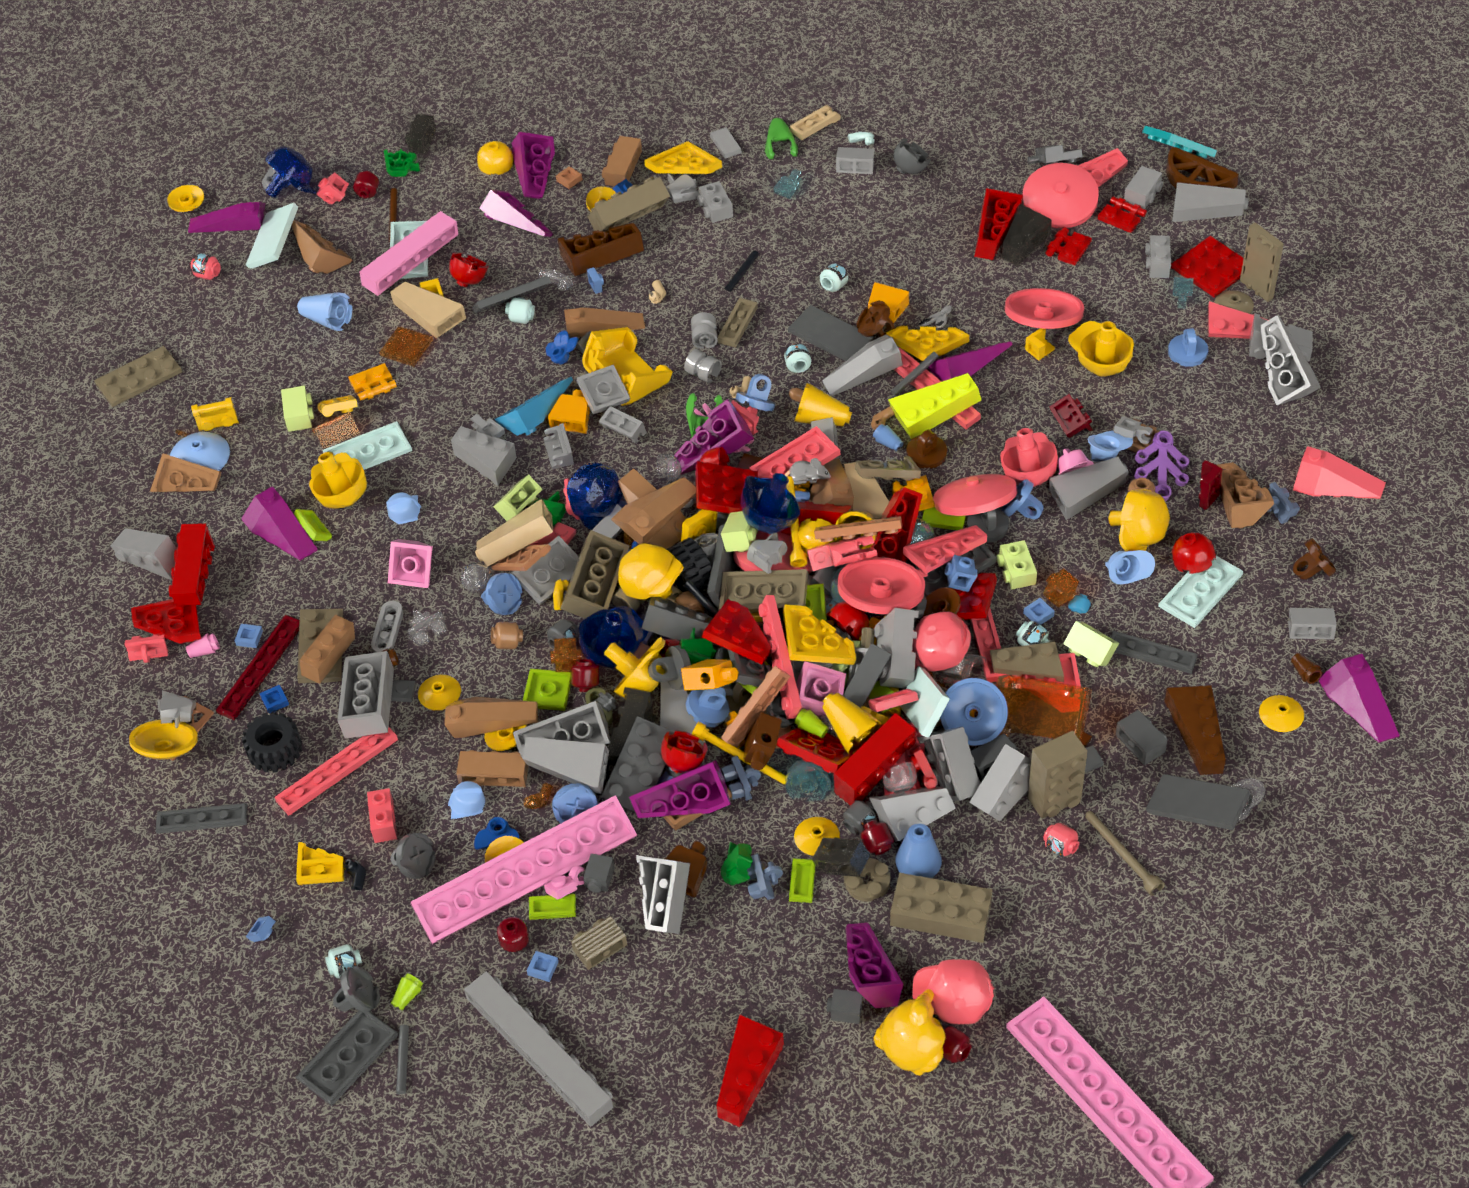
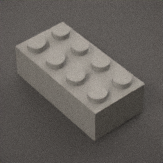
(366, 694)

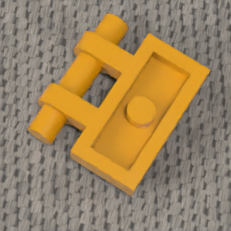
(372, 377)
(919, 485)

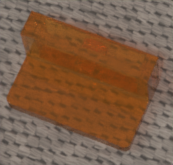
(336, 430)

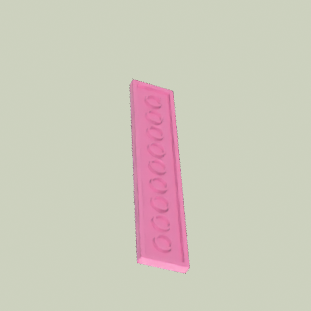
(522, 869)
(1107, 1099)

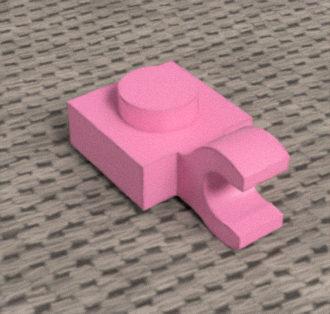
(562, 885)

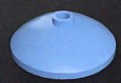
(203, 449)

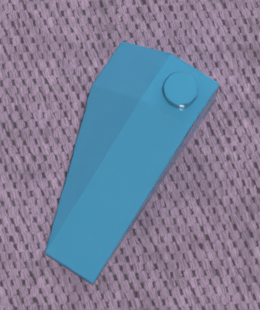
(534, 410)

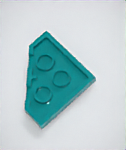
(1179, 142)

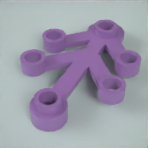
(1163, 463)

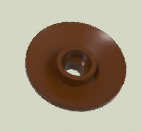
(942, 600)

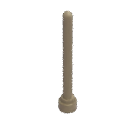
(1149, 881)

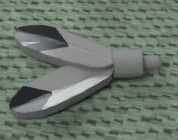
(939, 317)

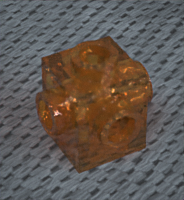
(1060, 587)
(565, 654)

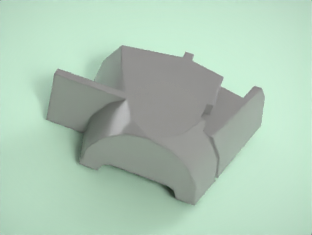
(682, 188)
(767, 552)
(175, 708)

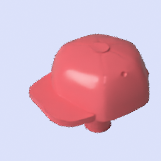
(1029, 457)
(940, 641)
(959, 989)

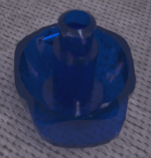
(289, 168)
(594, 493)
(768, 503)
(610, 626)

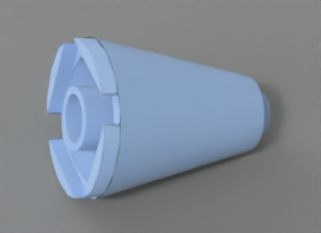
(327, 309)

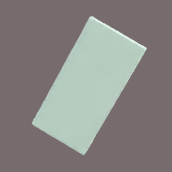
(397, 233)
(272, 236)
(375, 446)
(1200, 592)
(930, 703)

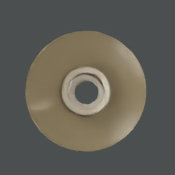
(1242, 303)

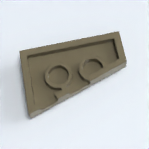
(888, 470)
(1036, 659)

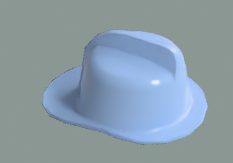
(1107, 445)
(403, 508)
(1130, 566)
(466, 800)

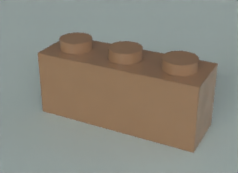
(622, 161)
(327, 649)
(492, 768)

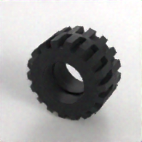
(695, 564)
(275, 755)

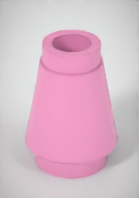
(206, 645)

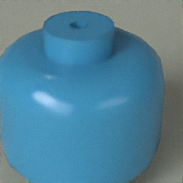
(1079, 604)

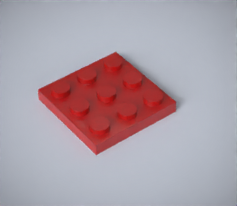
(1210, 265)
(720, 487)
(824, 751)

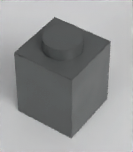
(599, 873)
(845, 1006)

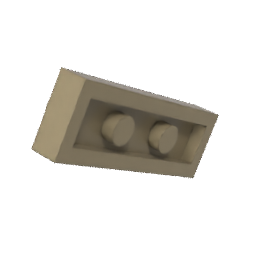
(737, 322)

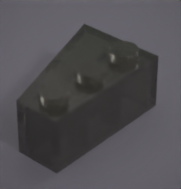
(1025, 235)
(636, 704)

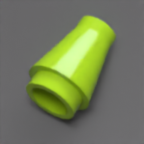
(811, 723)
(406, 991)

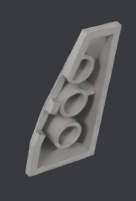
(867, 363)
(1287, 367)
(580, 725)

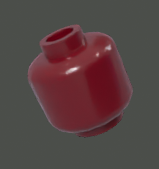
(366, 184)
(585, 675)
(877, 837)
(512, 934)
(956, 1045)

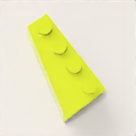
(934, 404)

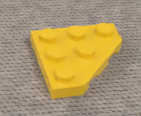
(684, 160)
(928, 340)
(815, 639)

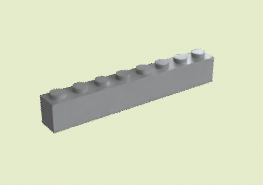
(539, 1049)

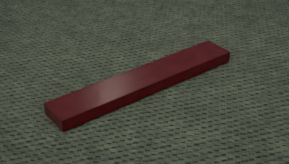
(259, 668)

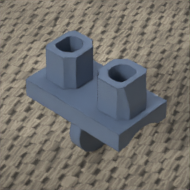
(1282, 507)
(742, 787)
(765, 876)

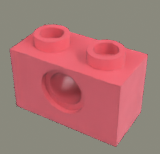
(382, 815)

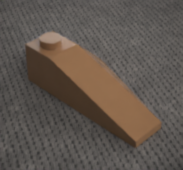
(318, 251)
(583, 320)
(636, 486)
(834, 490)
(1242, 497)
(653, 511)
(485, 715)

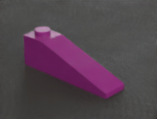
(722, 429)

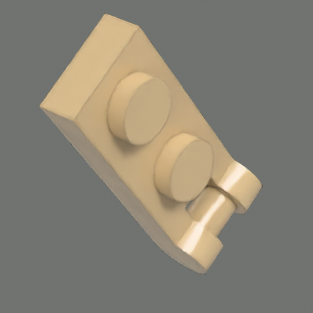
(814, 122)

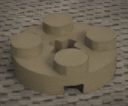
(873, 889)

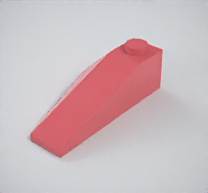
(1331, 476)

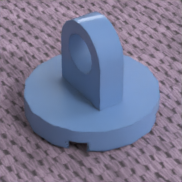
(1188, 349)
(757, 397)
(1023, 500)
(503, 594)
(708, 706)
(572, 801)

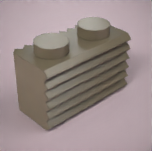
(598, 942)

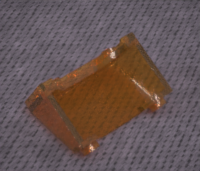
(1044, 707)

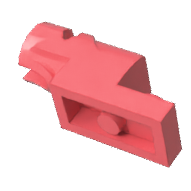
(840, 552)

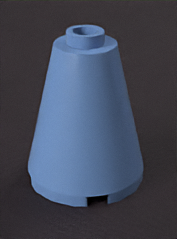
(918, 853)

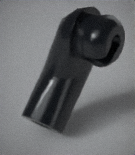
(357, 872)

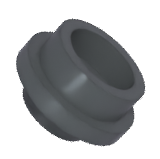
(606, 701)

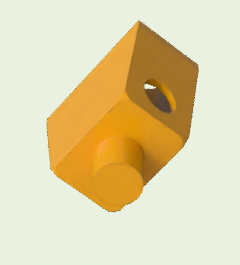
(895, 298)
(571, 411)
(718, 674)

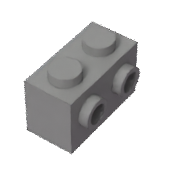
(1143, 187)
(715, 202)
(1159, 256)

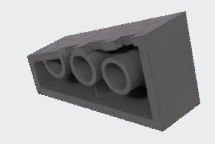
(675, 620)

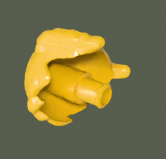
(912, 1035)

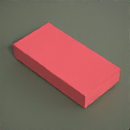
(893, 700)

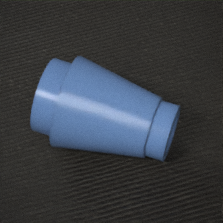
(887, 437)

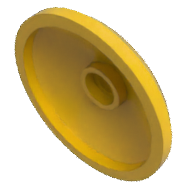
(163, 740)

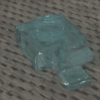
(788, 185)
(1182, 288)

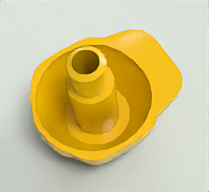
(1102, 347)
(337, 480)
(1142, 520)
(648, 572)
(635, 669)

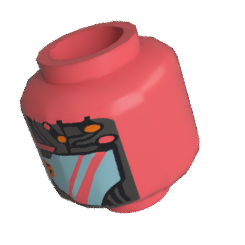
(205, 266)
(1061, 839)

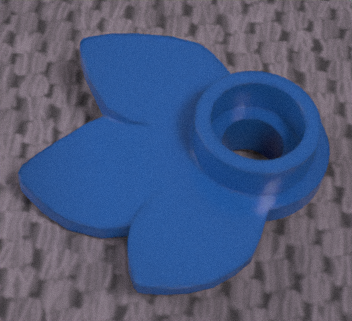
(561, 347)
(488, 835)

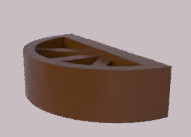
(1182, 160)

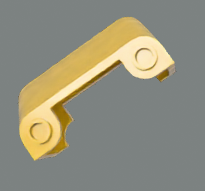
(618, 349)

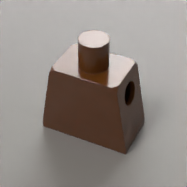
(759, 751)
(697, 862)

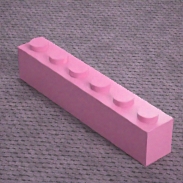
(408, 253)

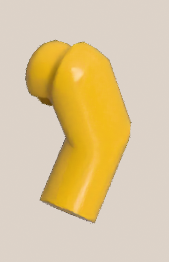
(558, 596)

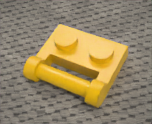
(343, 404)
(215, 414)

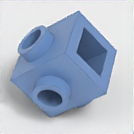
(961, 573)

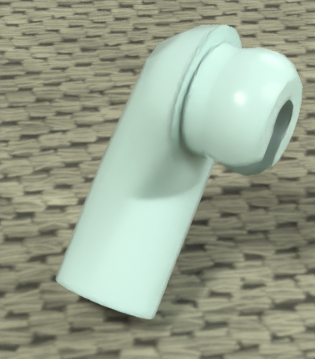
(860, 136)

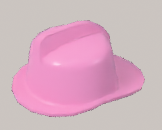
(1072, 461)

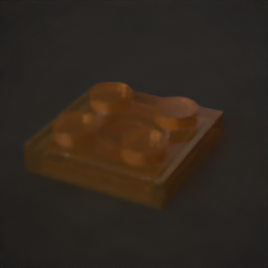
(406, 346)

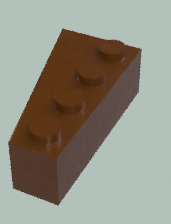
(600, 247)
(1198, 723)

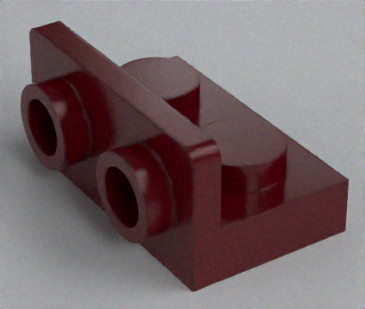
(1070, 417)
(1209, 483)

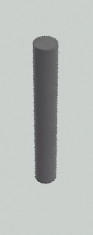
(914, 374)
(402, 1059)

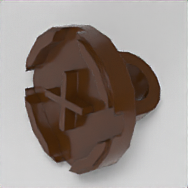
(873, 320)
(927, 450)
(1315, 560)

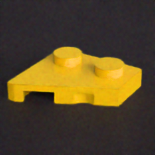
(318, 866)

